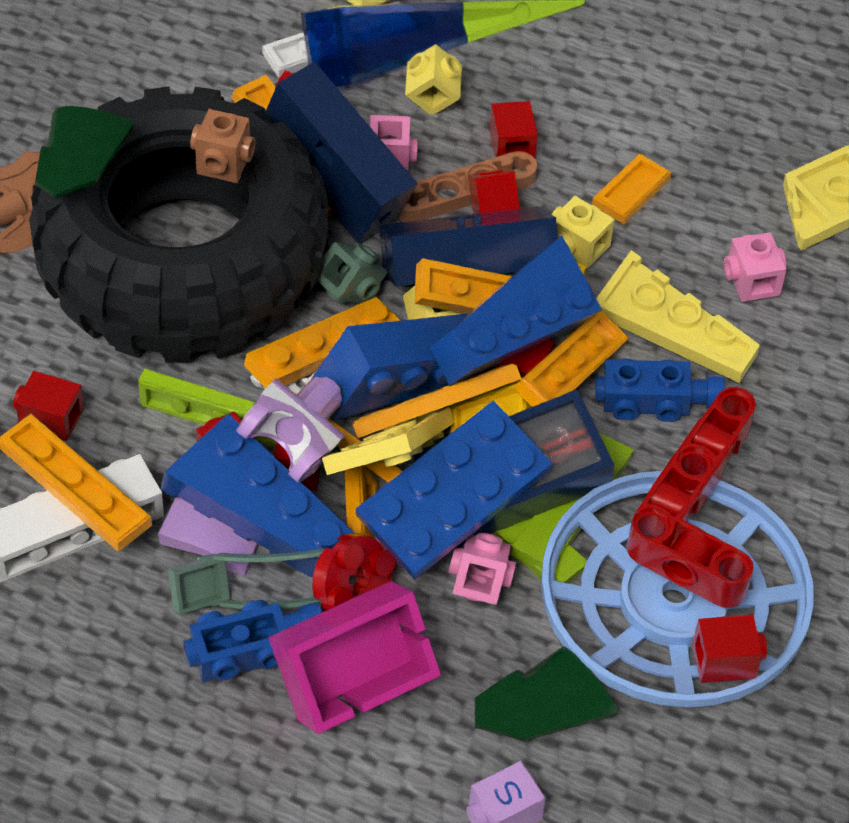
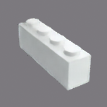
(46, 530)

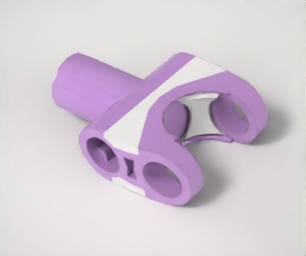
(297, 422)

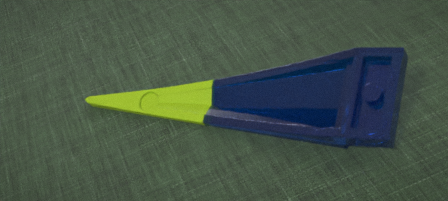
(373, 39)

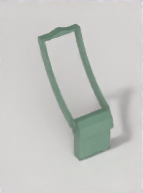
(206, 582)

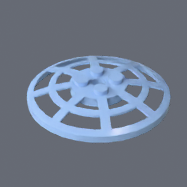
(651, 613)

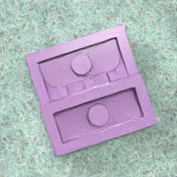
(202, 535)

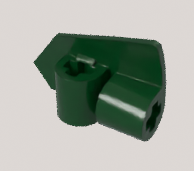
(79, 148)
(544, 699)

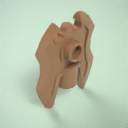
(16, 189)

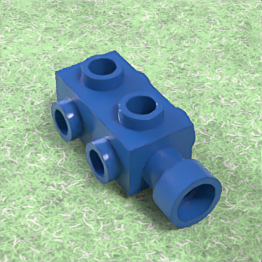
(653, 388)
(239, 641)

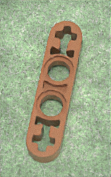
(458, 181)

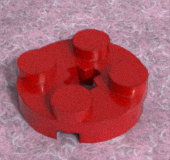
(350, 556)

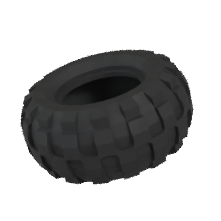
(190, 294)

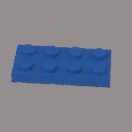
(453, 489)

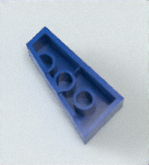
(527, 310)
(386, 363)
(253, 495)

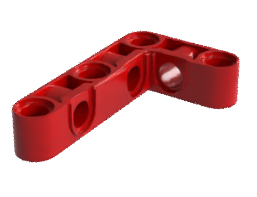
(678, 547)

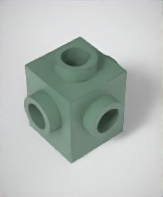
(351, 273)

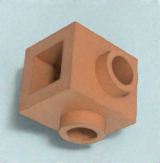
(222, 145)

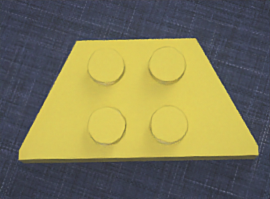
(819, 198)

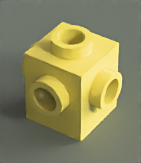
(433, 79)
(584, 230)

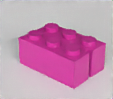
(354, 654)

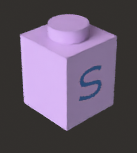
(506, 798)

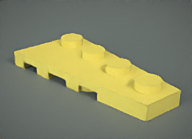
(661, 314)
(393, 444)

